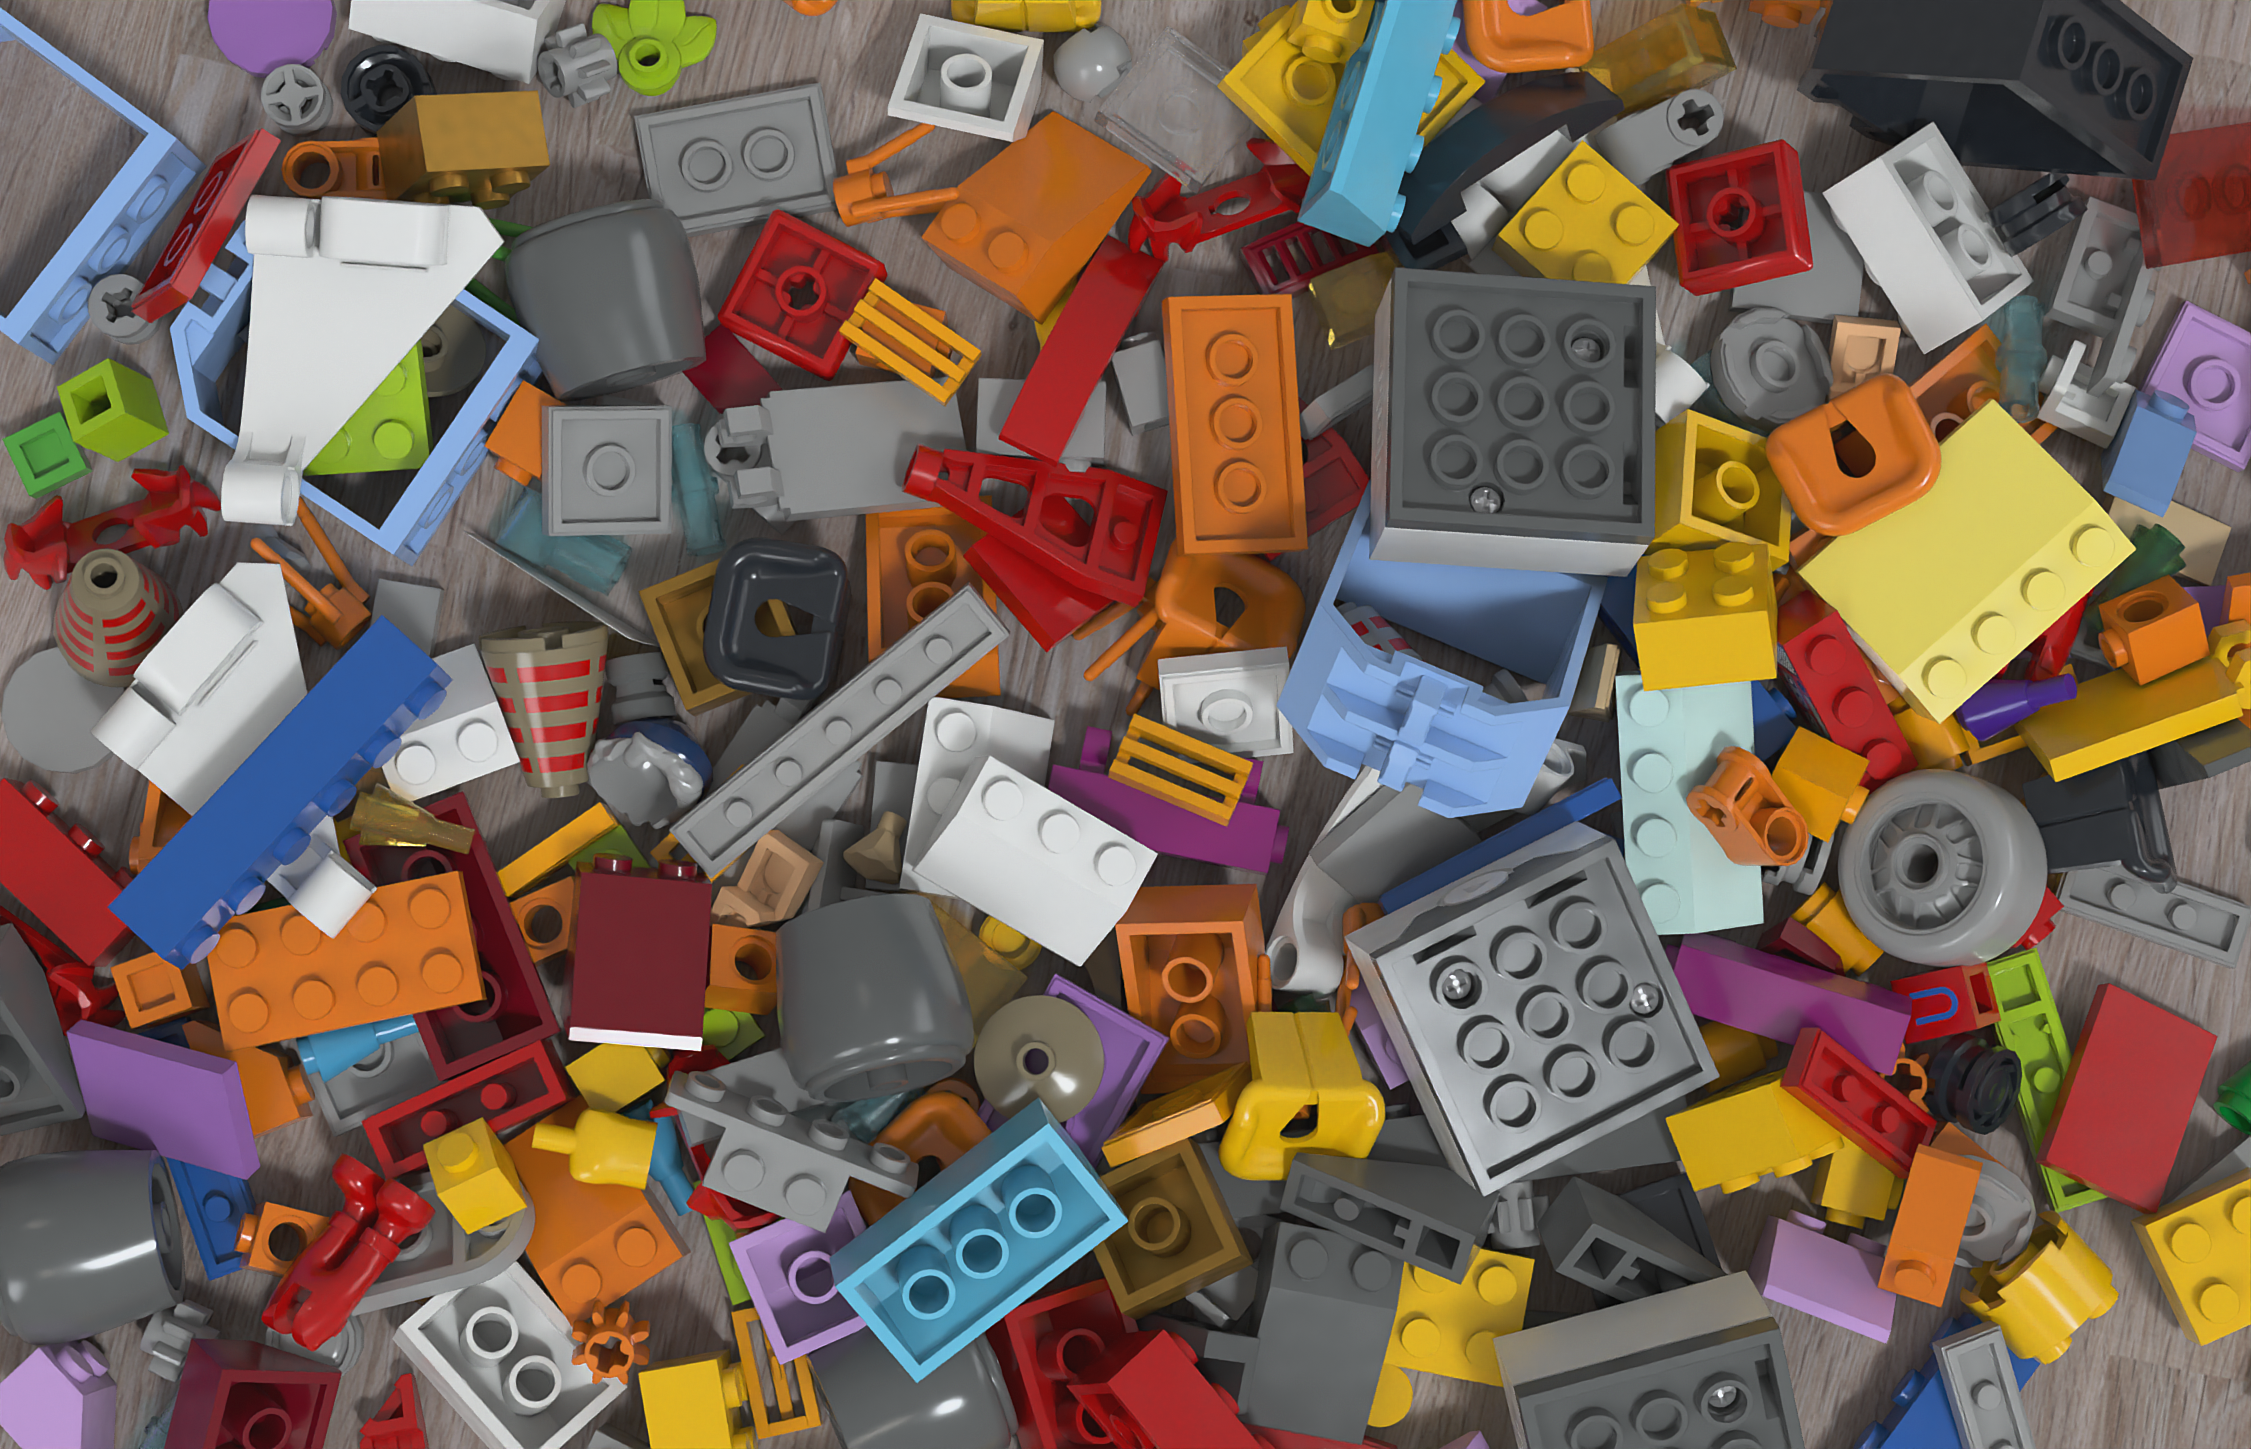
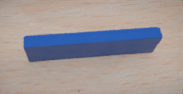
(1502, 844)
(209, 1198)

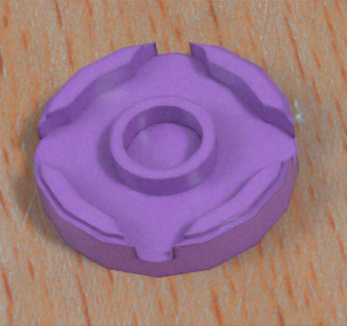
(271, 32)

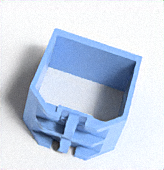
(114, 226)
(209, 338)
(1424, 721)

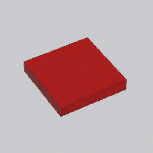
(1034, 595)

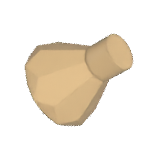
(878, 853)

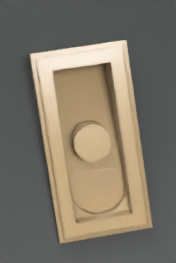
(2200, 534)
(1596, 685)

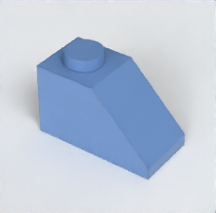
(2149, 451)

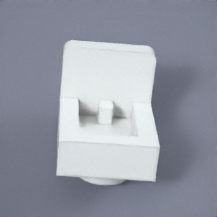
(2075, 410)

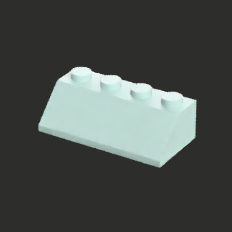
(1665, 751)

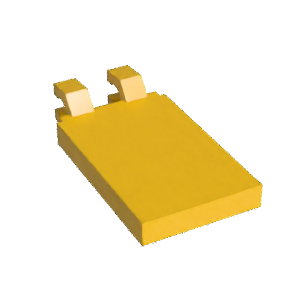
(2121, 718)

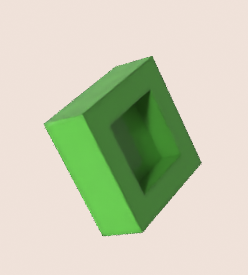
(47, 455)

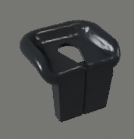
(784, 571)
(2091, 824)

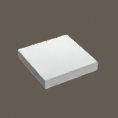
(1228, 701)

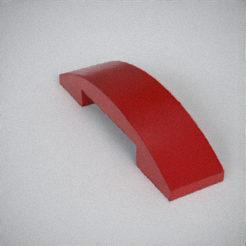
(1079, 350)

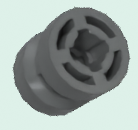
(640, 688)

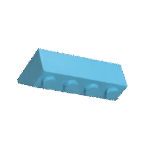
(1377, 119)
(976, 1240)

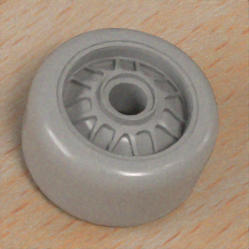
(1986, 875)

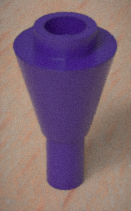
(2007, 702)

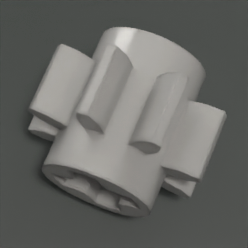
(577, 65)
(1517, 1216)
(170, 1336)

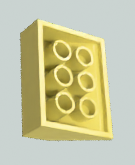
(1970, 567)

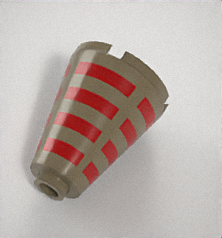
(112, 616)
(550, 697)

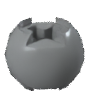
(1092, 63)

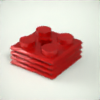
(1707, 197)
(788, 257)

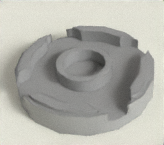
(1770, 368)
(52, 712)
(1998, 1217)

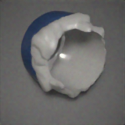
(650, 771)

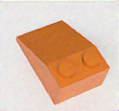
(1036, 214)
(1948, 396)
(911, 571)
(1192, 975)
(590, 1236)

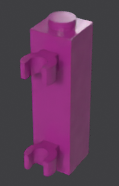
(1244, 845)
(1783, 996)

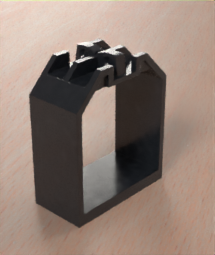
(2005, 80)

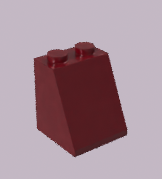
(637, 953)

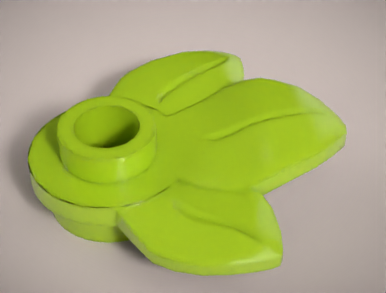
(654, 31)

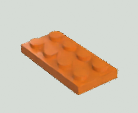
(1234, 424)
(394, 958)

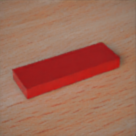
(1856, 1101)

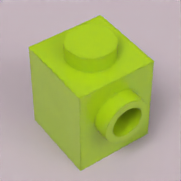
(112, 410)

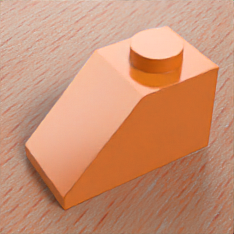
(271, 1084)
(1930, 1225)

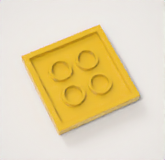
(1295, 94)

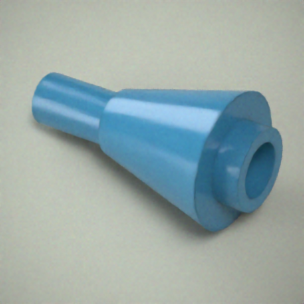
(342, 1048)
(666, 1157)

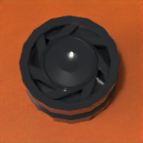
(380, 84)
(2036, 212)
(1974, 1083)

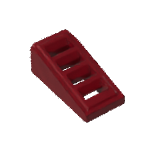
(1261, 275)

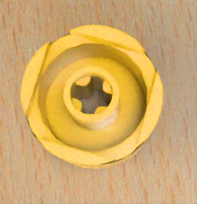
(2043, 1291)

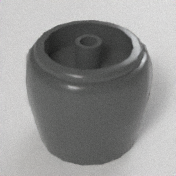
(608, 298)
(870, 999)
(87, 1243)
(882, 1407)

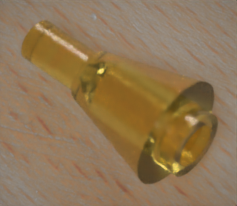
(395, 821)

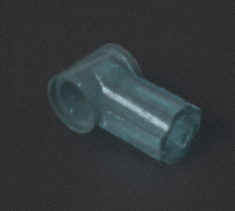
(587, 559)

